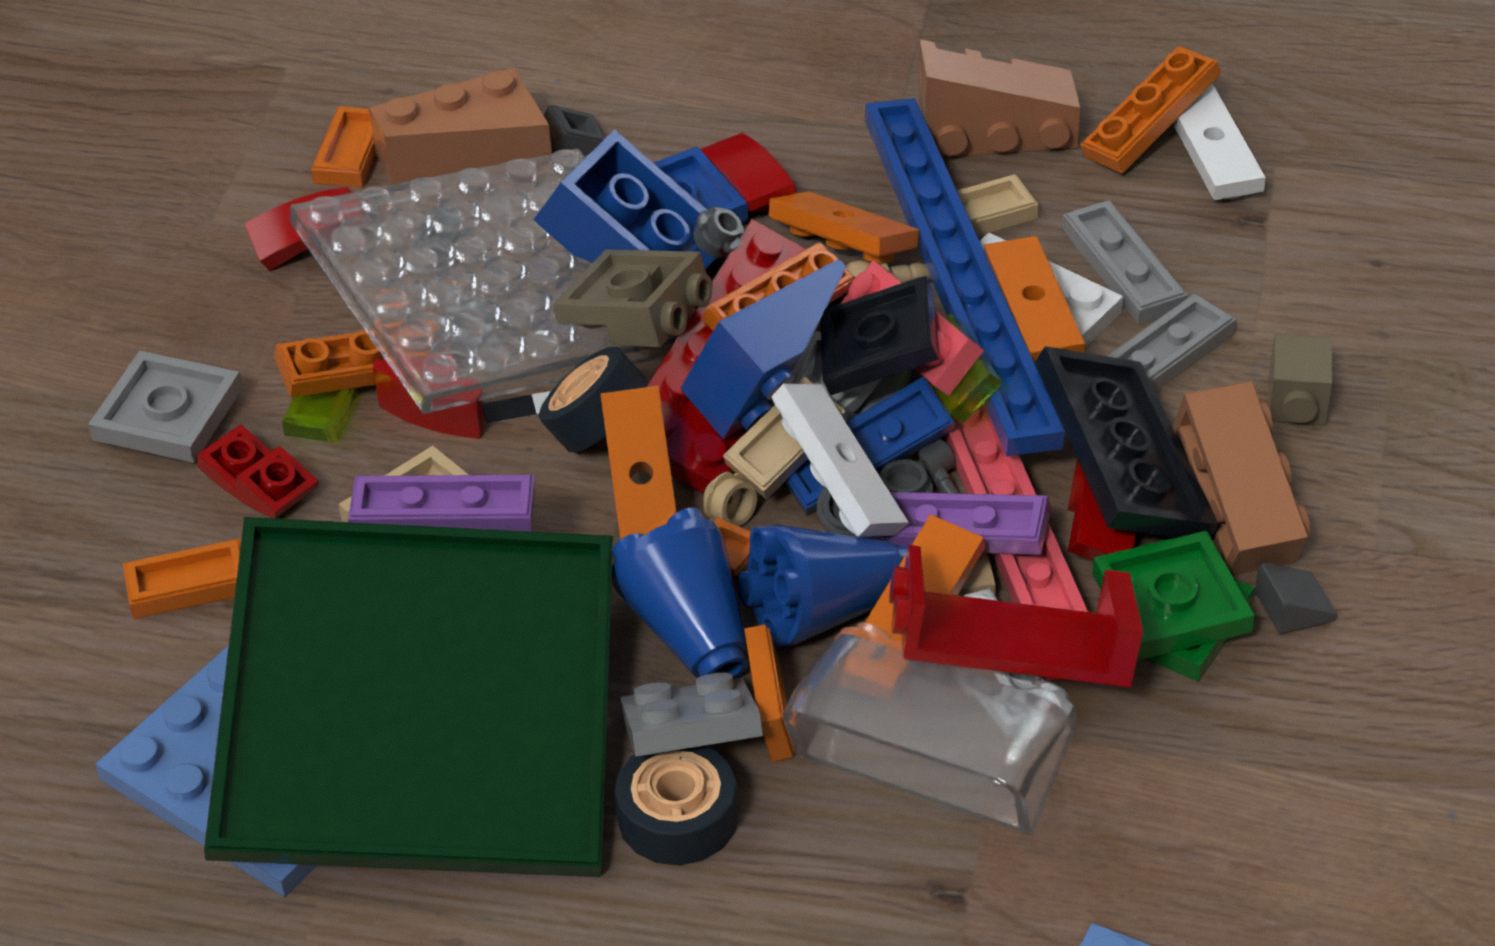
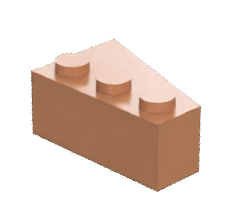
(995, 105)
(459, 128)
(1242, 477)

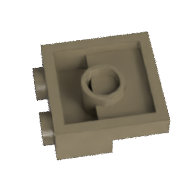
(637, 295)

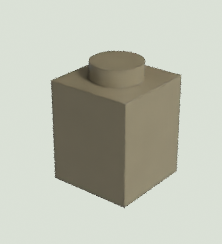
(1300, 379)

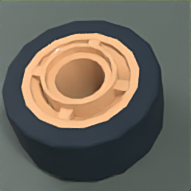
(575, 406)
(677, 804)

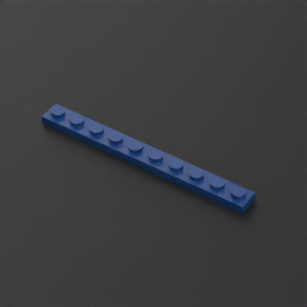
(963, 275)

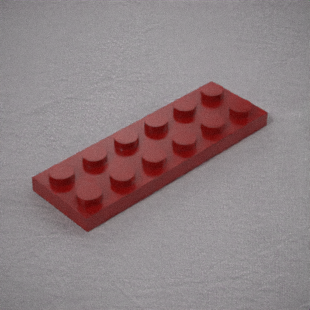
(692, 442)

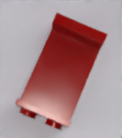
(1016, 635)

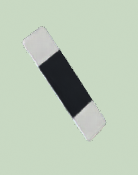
(514, 407)

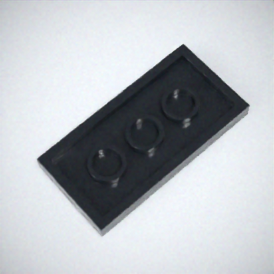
(1125, 444)

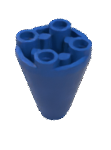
(813, 579)
(684, 592)

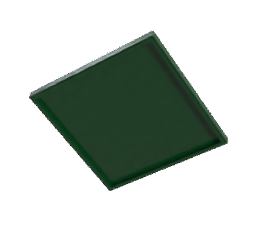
(414, 699)

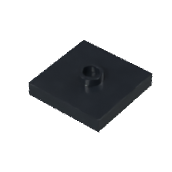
(878, 335)

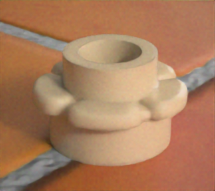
(730, 499)

